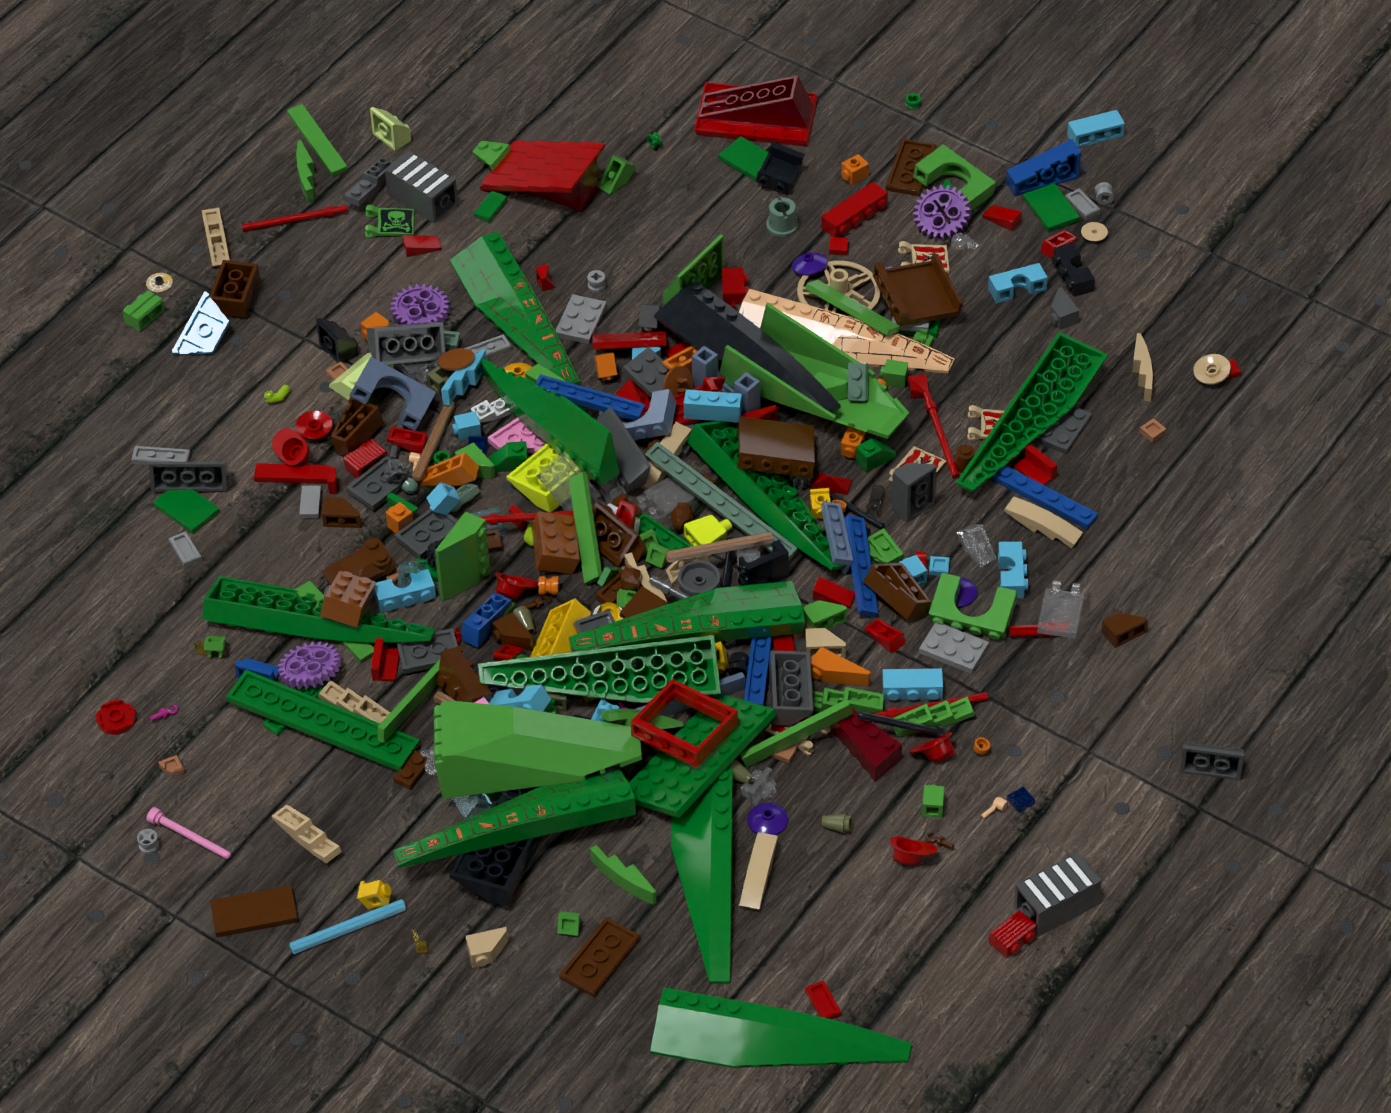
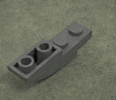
(370, 184)

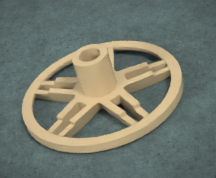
(839, 281)

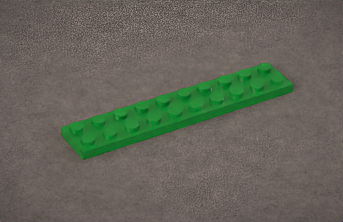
(321, 720)

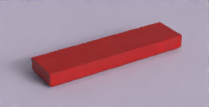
(291, 473)

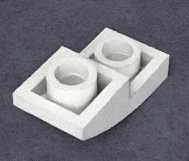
(493, 411)

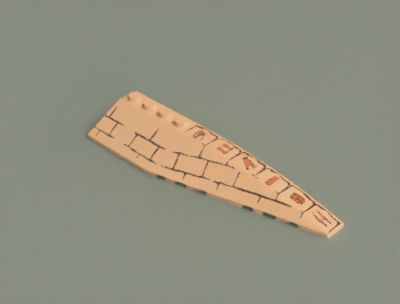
(850, 334)

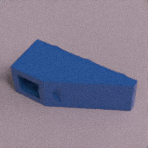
(479, 624)

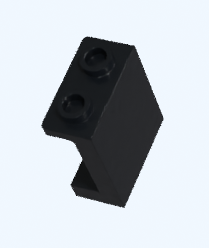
(780, 168)
(765, 569)

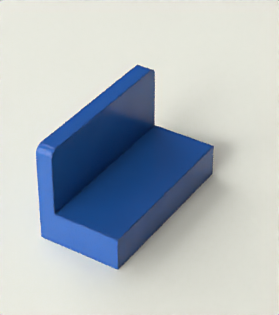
(260, 668)

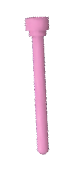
(156, 816)

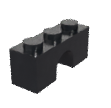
(1077, 279)

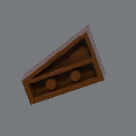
(356, 426)
(898, 589)
(459, 679)

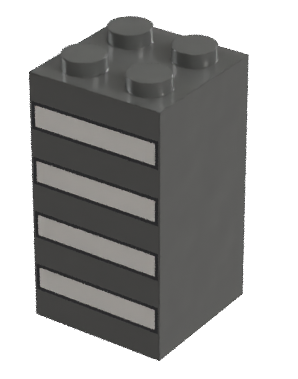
(421, 186)
(1058, 893)

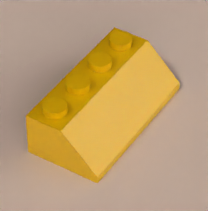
(558, 629)

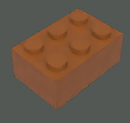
(555, 542)
(348, 598)

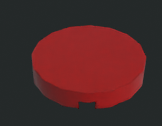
(116, 717)

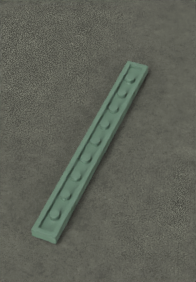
(713, 496)

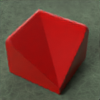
(543, 277)
(917, 385)

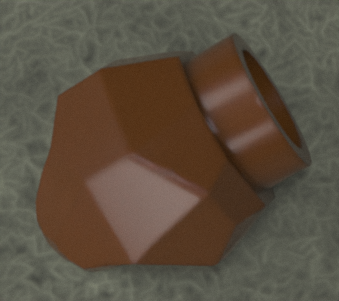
(681, 515)
(629, 577)

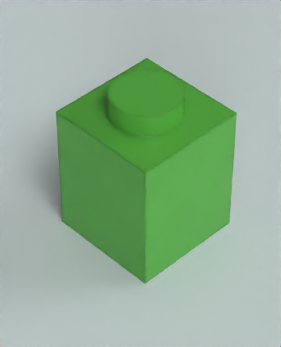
(895, 373)
(933, 801)

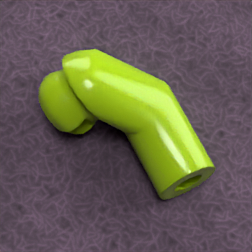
(277, 397)
(528, 538)

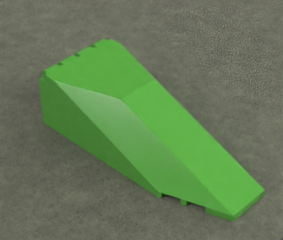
(877, 415)
(519, 748)

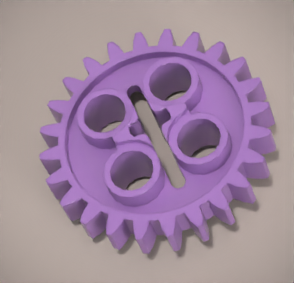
(956, 204)
(430, 302)
(309, 665)

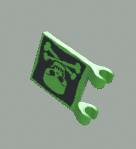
(390, 221)

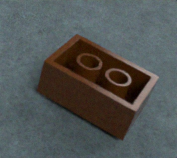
(235, 287)

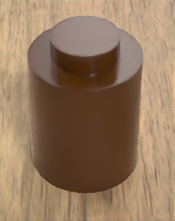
(964, 455)

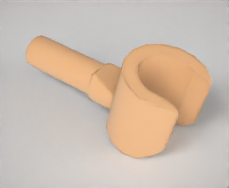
(413, 458)
(999, 803)

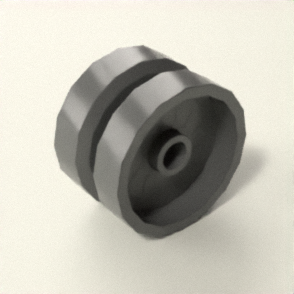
(698, 577)

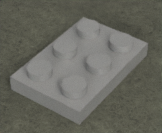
(581, 319)
(954, 647)

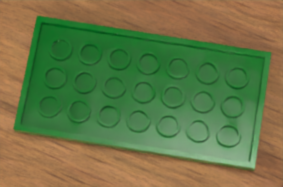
(674, 785)

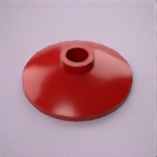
(314, 425)

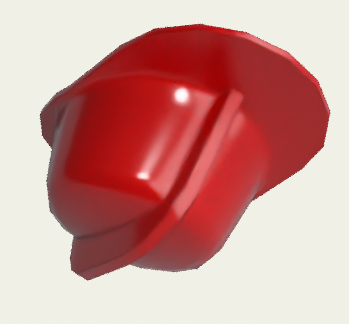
(290, 447)
(513, 586)
(937, 749)
(910, 851)

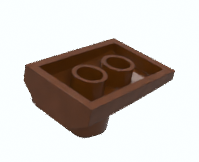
(615, 536)
(369, 561)

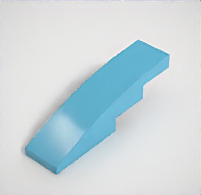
(462, 378)

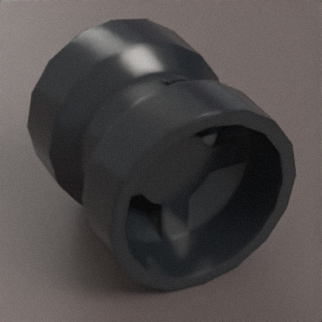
(738, 663)

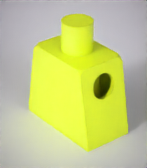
(706, 530)

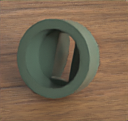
(410, 486)

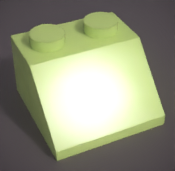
(389, 129)

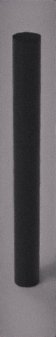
(859, 512)

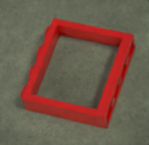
(673, 745)

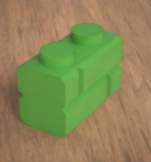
(143, 310)

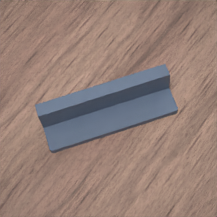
(837, 535)

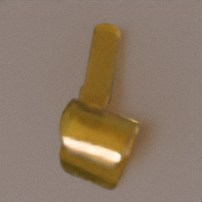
(200, 648)
(420, 946)

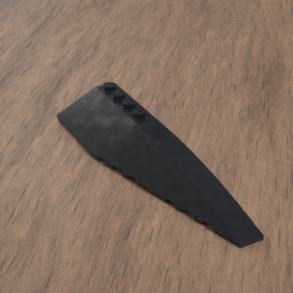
(710, 322)
(498, 869)

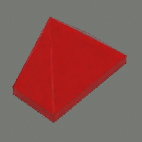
(834, 483)

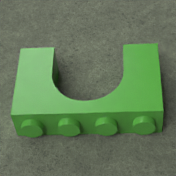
(946, 162)
(992, 623)

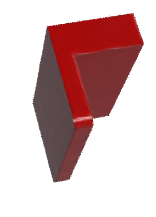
(633, 392)
(1037, 466)
(384, 662)

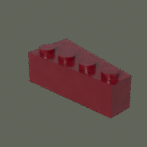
(869, 744)

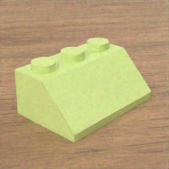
(346, 381)

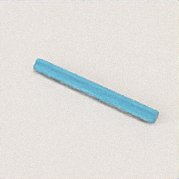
(347, 926)

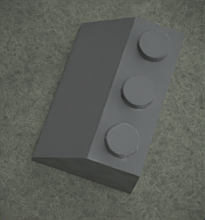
(913, 489)
(1212, 760)

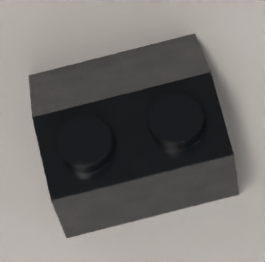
(336, 341)

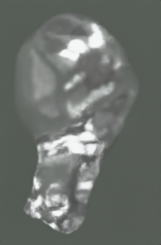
(963, 242)

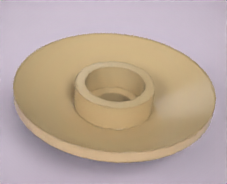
(1212, 363)

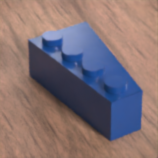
(1050, 167)

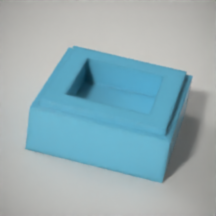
(938, 565)

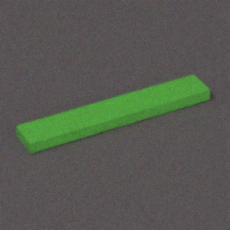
(317, 140)
(852, 307)
(585, 528)
(360, 650)
(408, 704)
(796, 733)

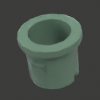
(782, 217)

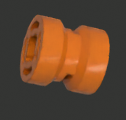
(548, 585)

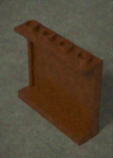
(918, 291)
(775, 447)

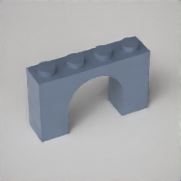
(706, 365)
(381, 375)
(656, 420)

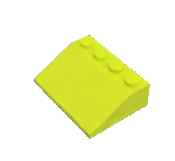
(528, 483)

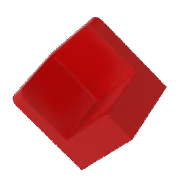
(713, 384)

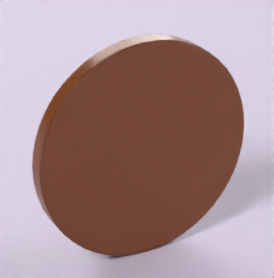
(456, 359)
(678, 380)

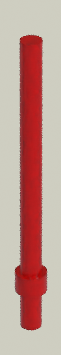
(328, 211)
(931, 409)
(494, 519)
(893, 712)

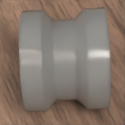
(1104, 193)
(596, 281)
(151, 838)

